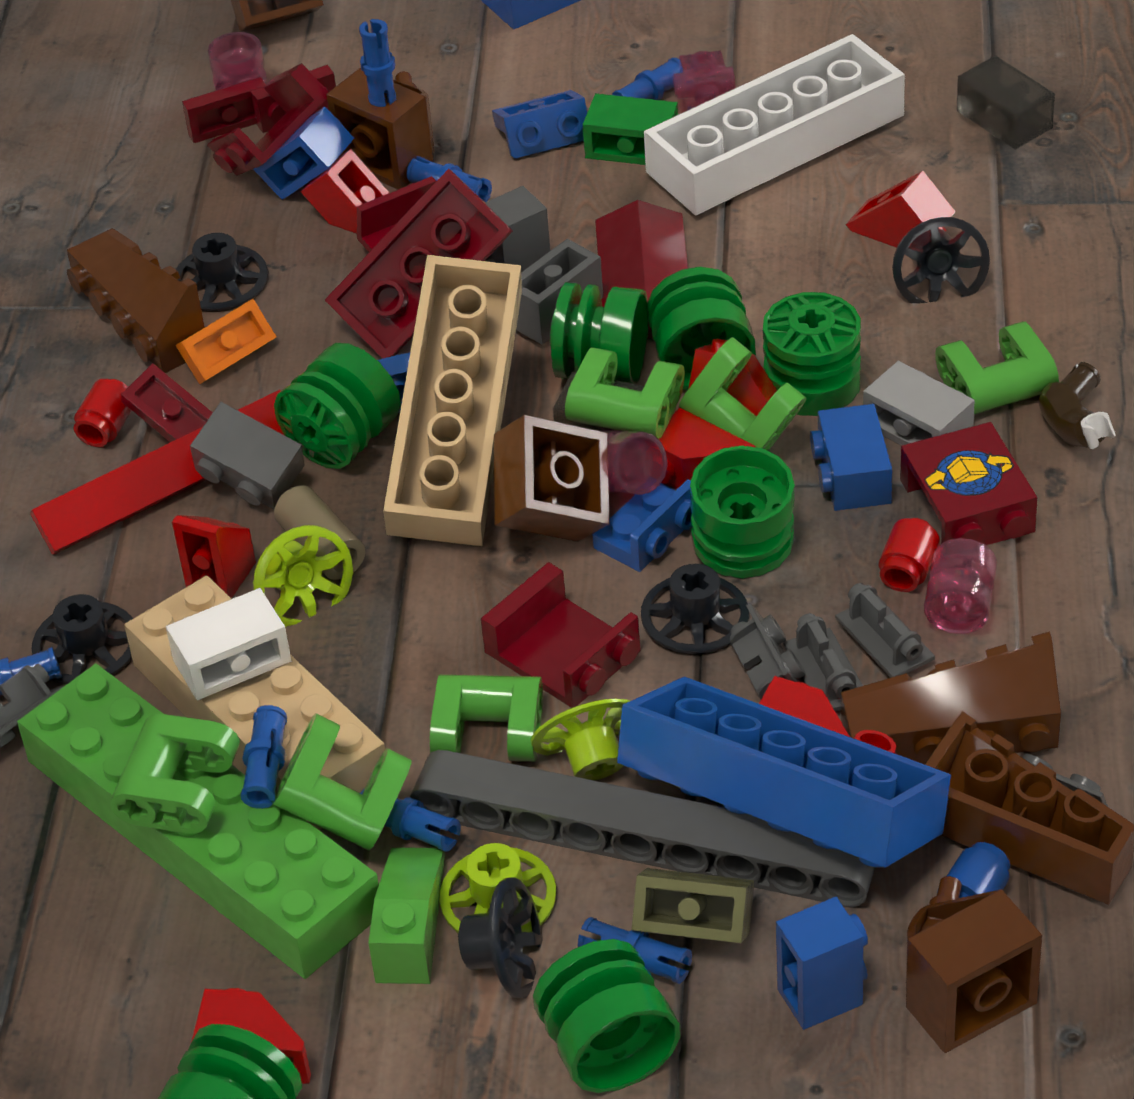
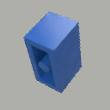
(305, 153)
(852, 457)
(821, 962)

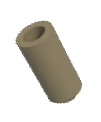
(304, 507)

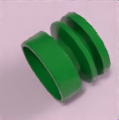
(692, 311)
(583, 323)
(815, 348)
(337, 405)
(742, 511)
(606, 1015)
(232, 1065)

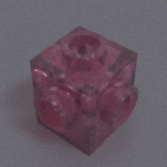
(702, 78)

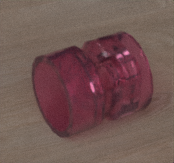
(236, 59)
(634, 462)
(960, 586)

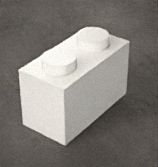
(228, 643)

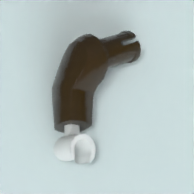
(1065, 414)

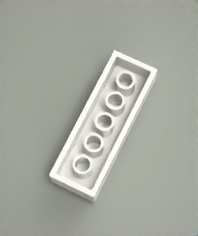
(774, 123)

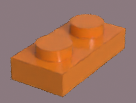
(226, 341)

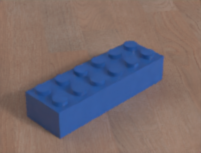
(784, 771)

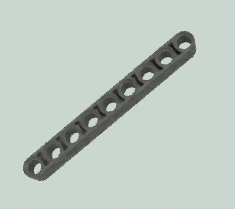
(636, 827)

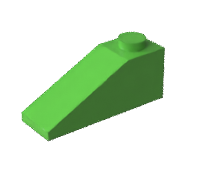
(406, 916)

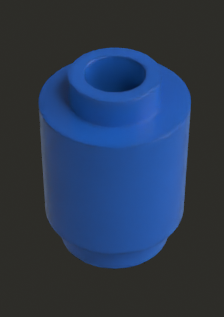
(981, 869)

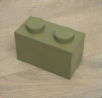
(693, 905)

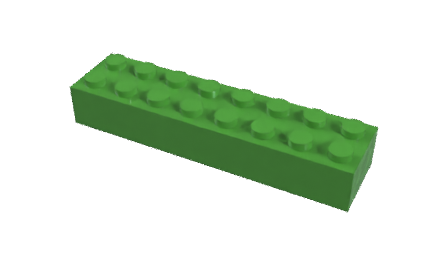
(251, 864)

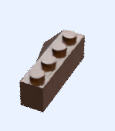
(137, 296)
(1005, 693)
(1030, 814)

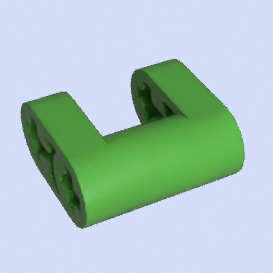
(1021, 376)
(712, 402)
(599, 403)
(488, 700)
(147, 788)
(331, 804)

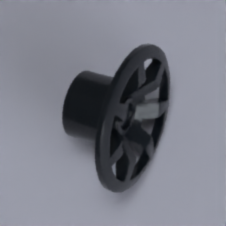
(939, 258)
(218, 266)
(693, 603)
(82, 631)
(498, 940)

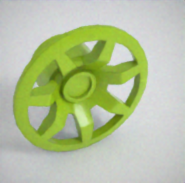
(299, 571)
(590, 744)
(484, 871)

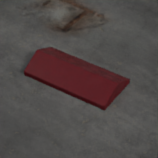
(640, 247)
(385, 287)

